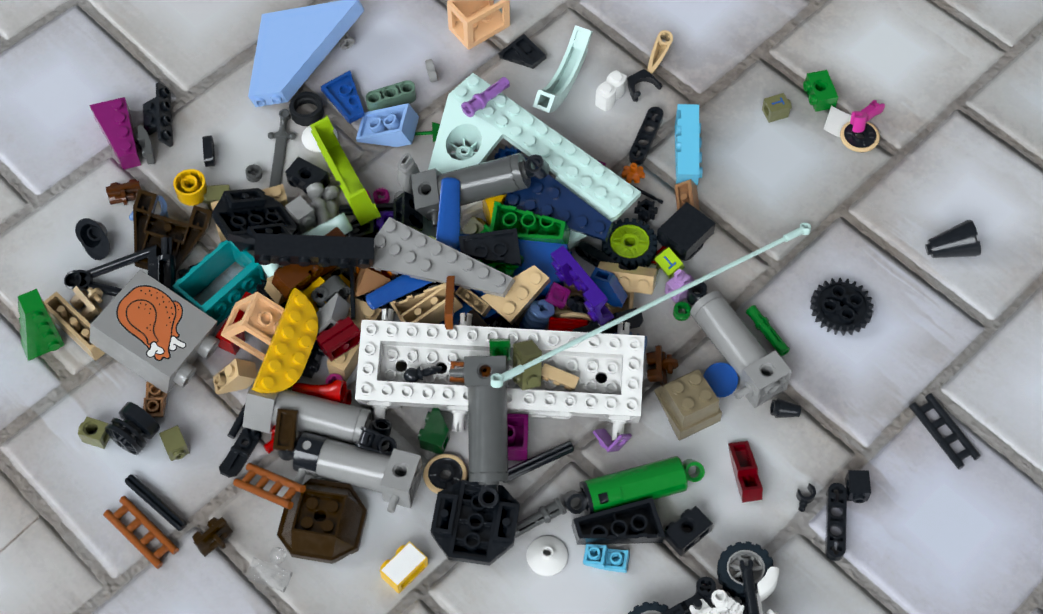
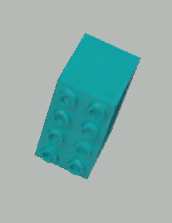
(211, 266)

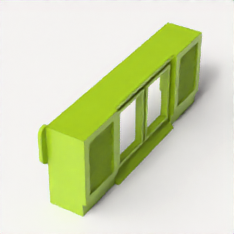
(343, 171)

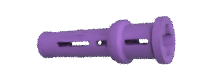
(480, 100)

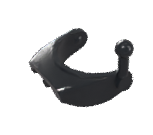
(641, 76)

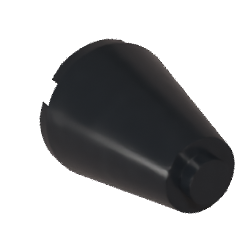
(955, 242)

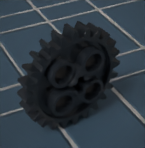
(841, 306)

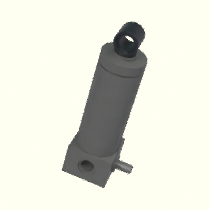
(477, 181)
(486, 424)

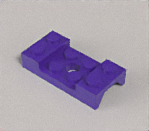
(571, 273)

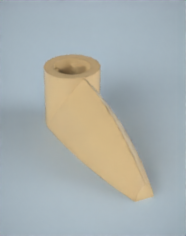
(659, 49)

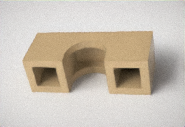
(639, 280)

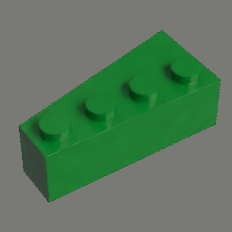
(529, 225)

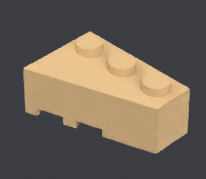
(425, 307)

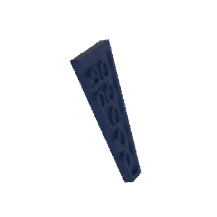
(554, 200)

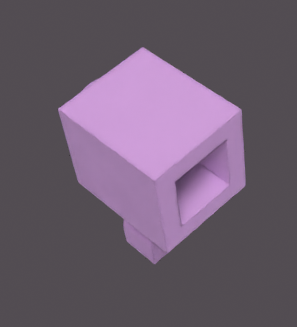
(680, 279)

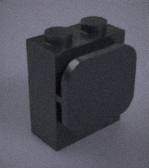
(685, 231)

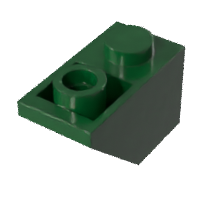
(435, 433)

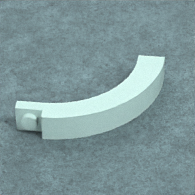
(557, 90)

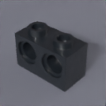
(405, 211)

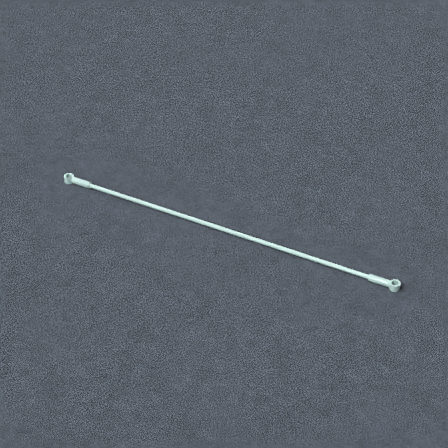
(498, 379)

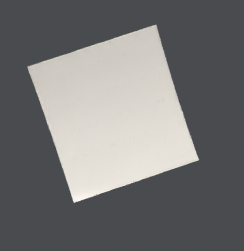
(836, 120)

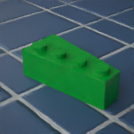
(38, 328)

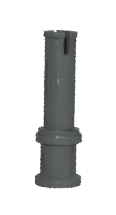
(543, 515)

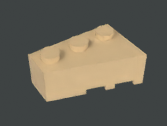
(520, 296)

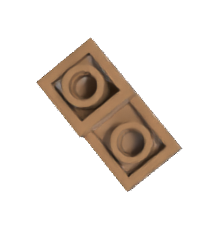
(155, 401)

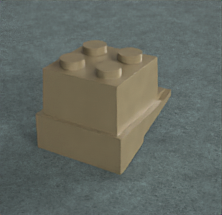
(689, 404)

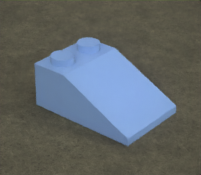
(389, 126)

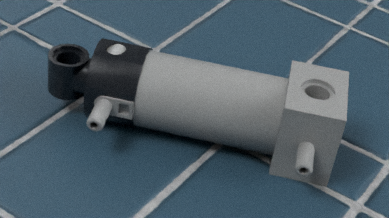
(392, 475)

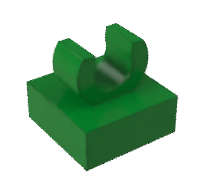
(500, 347)

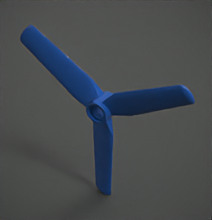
(447, 233)

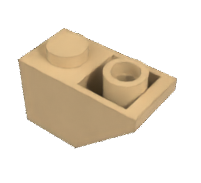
(235, 376)

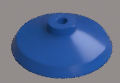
(721, 379)

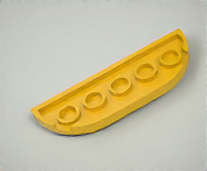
(289, 346)

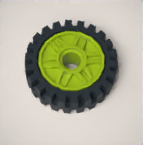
(635, 234)

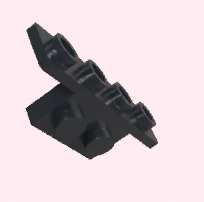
(158, 115)

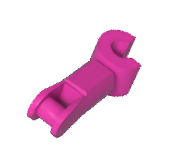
(859, 118)

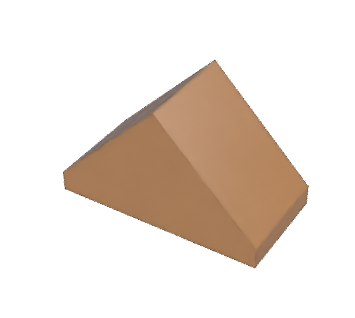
(369, 280)

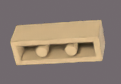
(473, 301)
(559, 377)

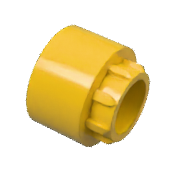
(190, 187)

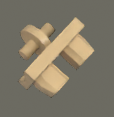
(89, 299)

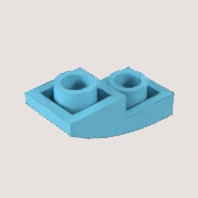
(606, 559)

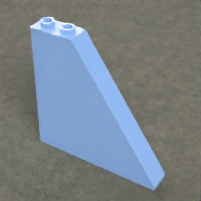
(294, 45)

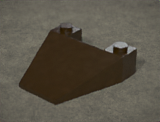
(151, 227)

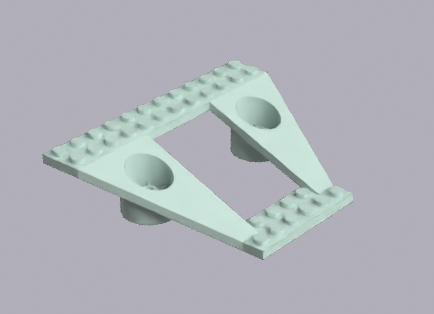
(508, 120)

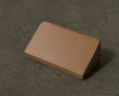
(686, 192)

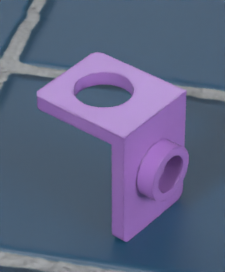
(605, 440)

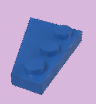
(344, 96)

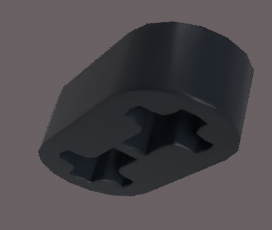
(208, 151)

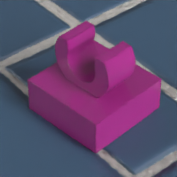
(557, 295)

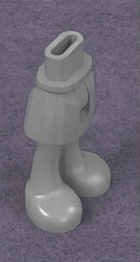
(406, 168)

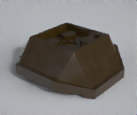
(330, 538)

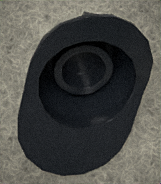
(93, 238)

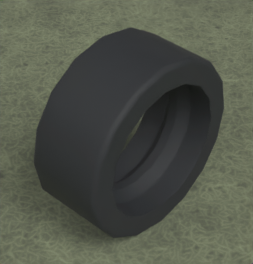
(304, 98)

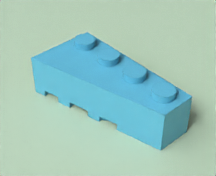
(688, 143)

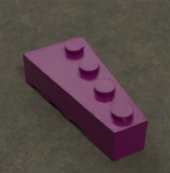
(117, 126)

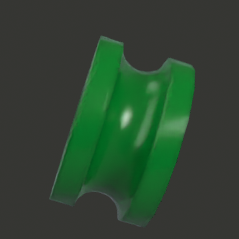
(681, 305)

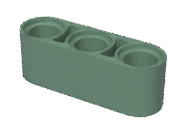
(391, 95)

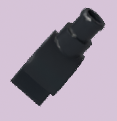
(803, 501)

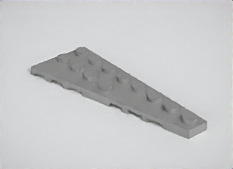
(424, 258)

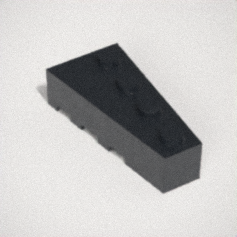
(620, 525)

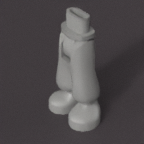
(323, 201)

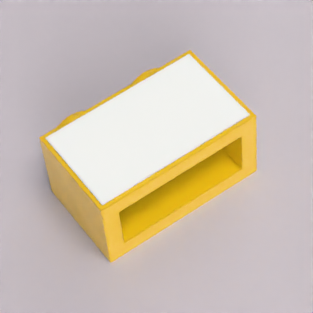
(403, 567)

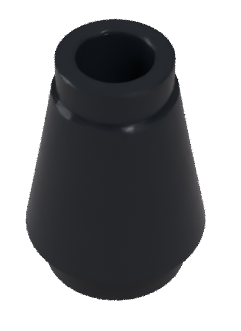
(784, 409)

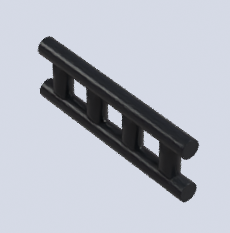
(956, 434)

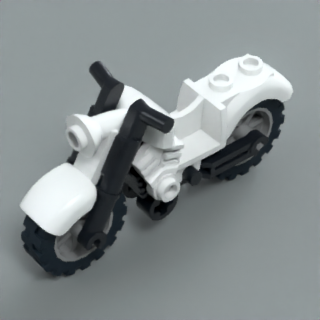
(713, 601)

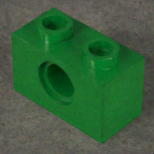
(820, 90)

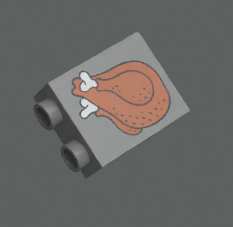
(154, 332)

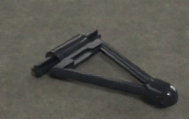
(160, 268)

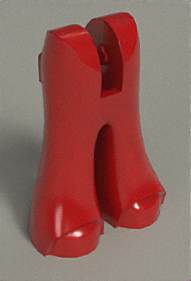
(334, 391)

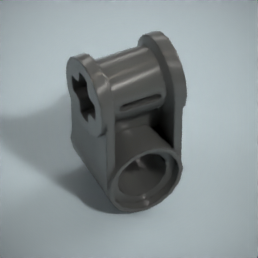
(329, 289)

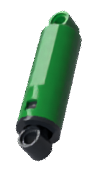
(633, 485)

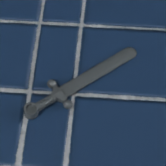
(280, 145)

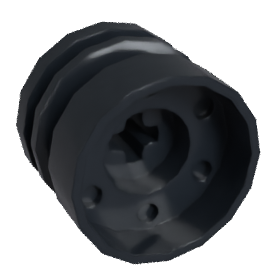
(135, 424)

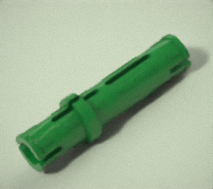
(762, 324)

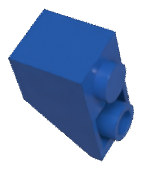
(609, 286)

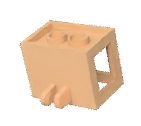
(477, 19)
(259, 320)

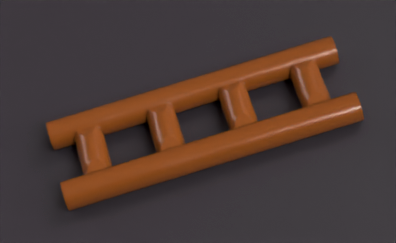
(270, 495)
(140, 544)

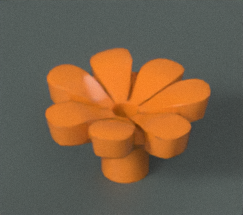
(633, 173)

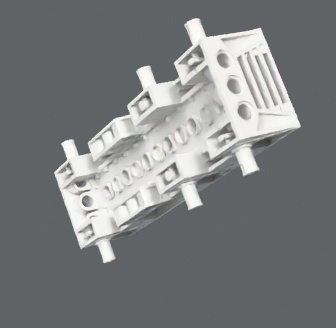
(428, 345)

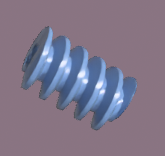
(537, 315)

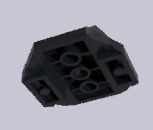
(249, 212)
(460, 507)

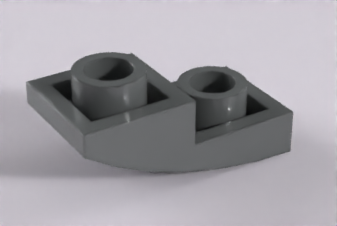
(145, 144)

